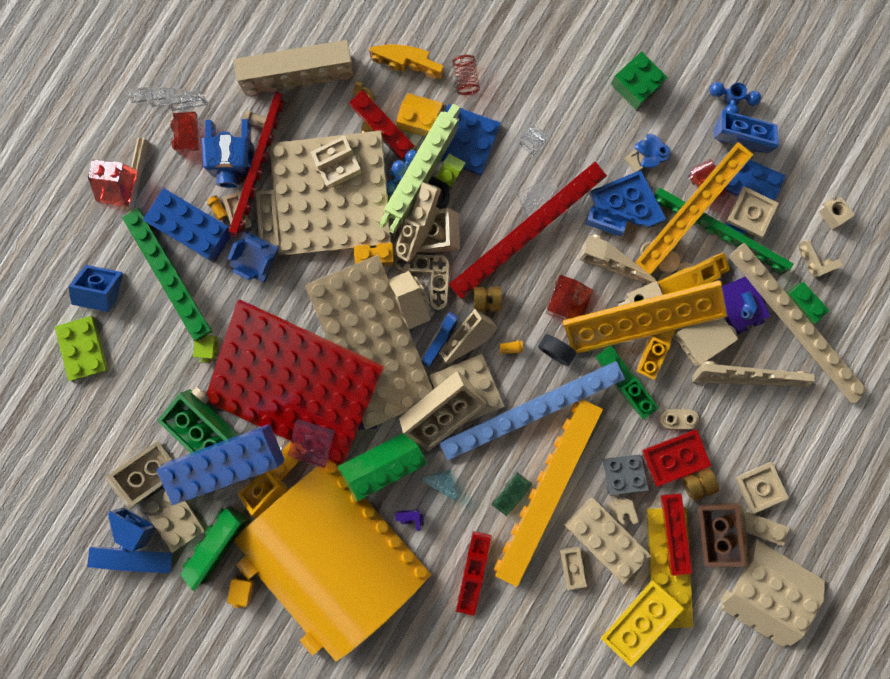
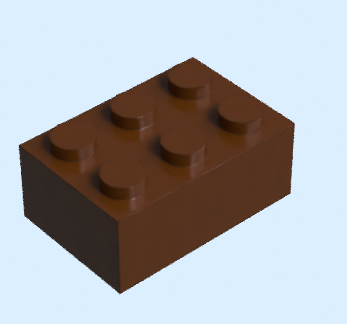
(724, 535)

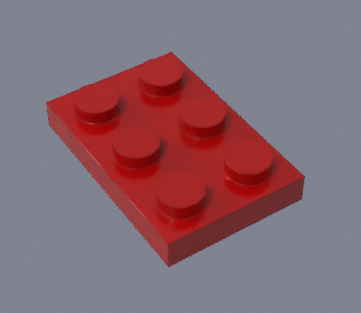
(676, 457)

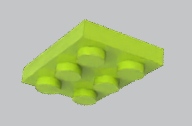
(81, 348)

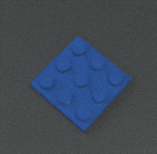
(472, 140)

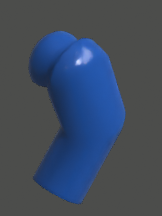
(749, 307)

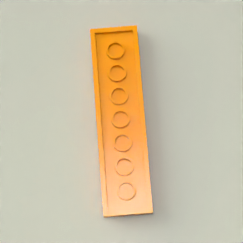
(646, 317)

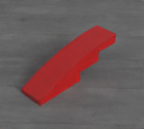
(473, 573)

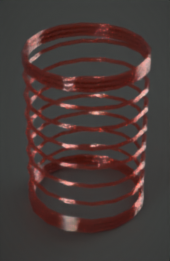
(469, 85)

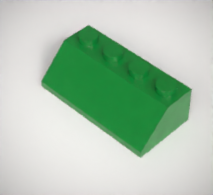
(194, 423)
(381, 466)
(213, 548)

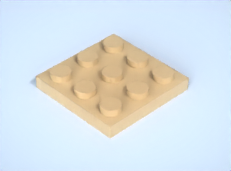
(479, 376)

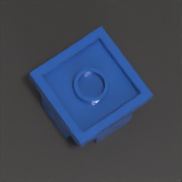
(252, 257)

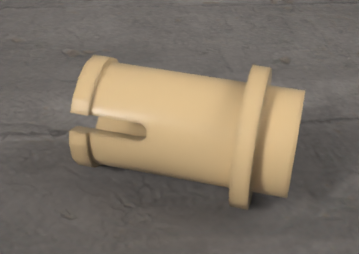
(255, 119)

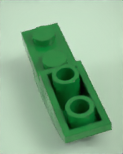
(630, 388)

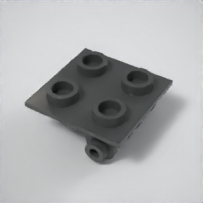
(625, 475)

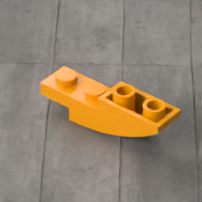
(401, 56)
(700, 274)
(654, 353)

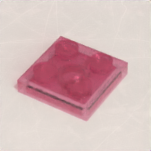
(311, 443)

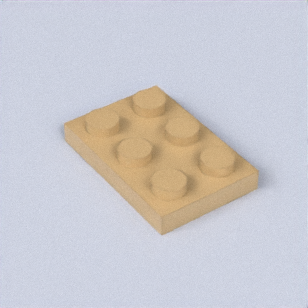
(175, 523)

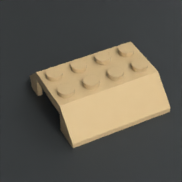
(775, 596)

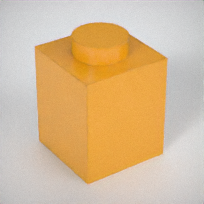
(240, 592)

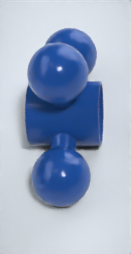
(752, 98)
(398, 170)

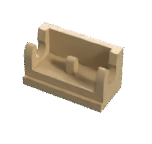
(623, 508)

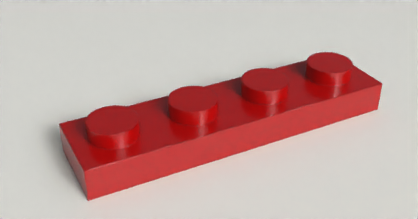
(377, 121)
(676, 534)

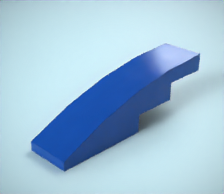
(137, 561)

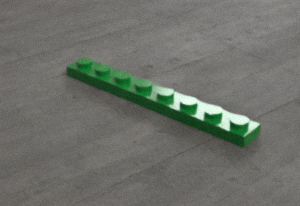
(728, 235)
(167, 275)

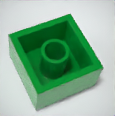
(638, 80)

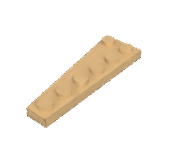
(723, 374)

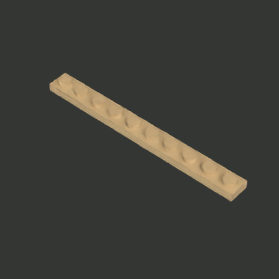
(798, 323)

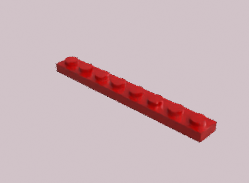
(255, 172)

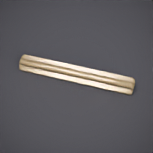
(137, 164)

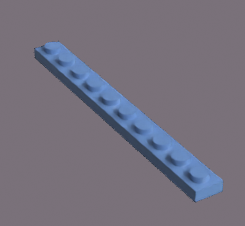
(532, 410)

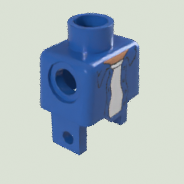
(227, 155)

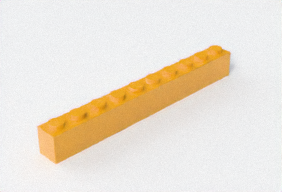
(547, 493)

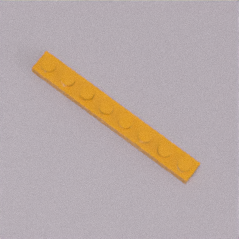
(694, 208)

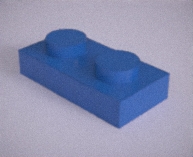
(605, 222)

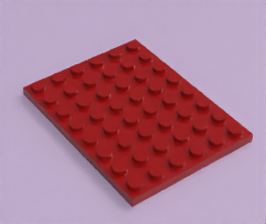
(286, 373)

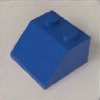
(95, 288)
(130, 529)

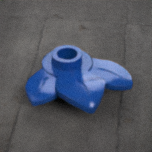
(651, 150)

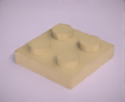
(752, 212)
(761, 487)

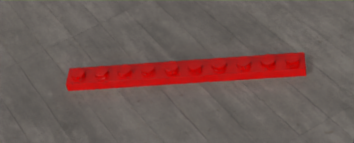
(527, 229)

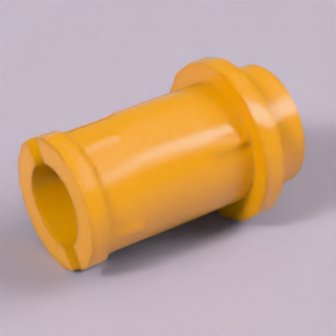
(217, 208)
(511, 347)

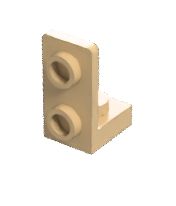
(814, 265)

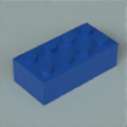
(188, 225)

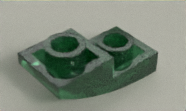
(511, 494)

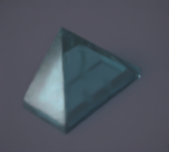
(442, 482)

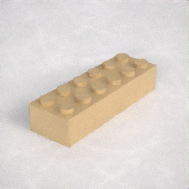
(294, 67)

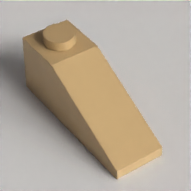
(470, 335)

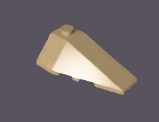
(606, 256)

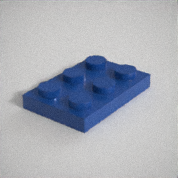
(757, 178)

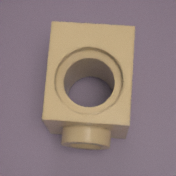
(842, 208)

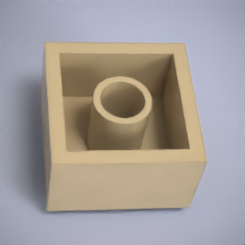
(410, 299)

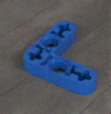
(446, 329)

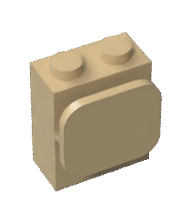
(705, 339)

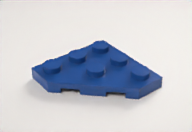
(629, 200)

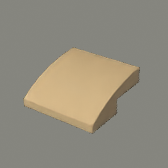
(336, 162)

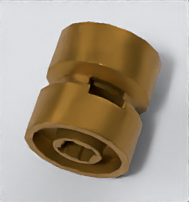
(480, 299)
(701, 484)

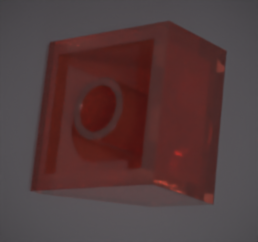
(111, 182)
(568, 298)

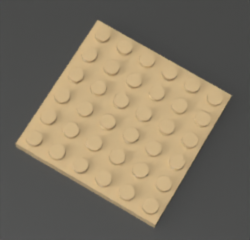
(333, 218)

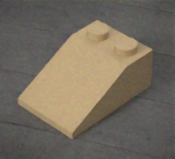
(443, 235)
(138, 476)

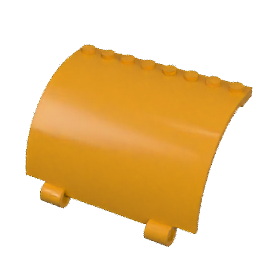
(330, 562)

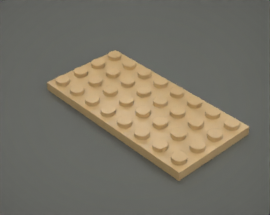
(364, 317)

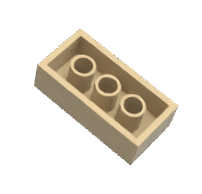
(607, 540)

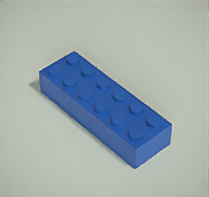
(221, 464)

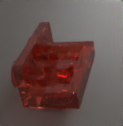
(185, 132)

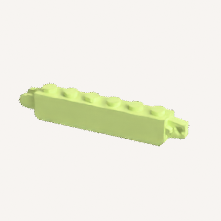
(421, 168)

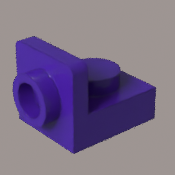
(407, 516)

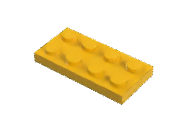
(642, 622)

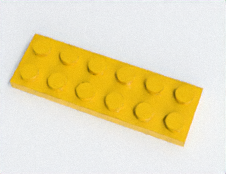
(678, 585)

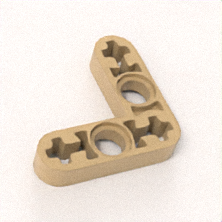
(436, 273)

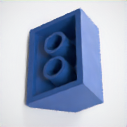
(748, 131)

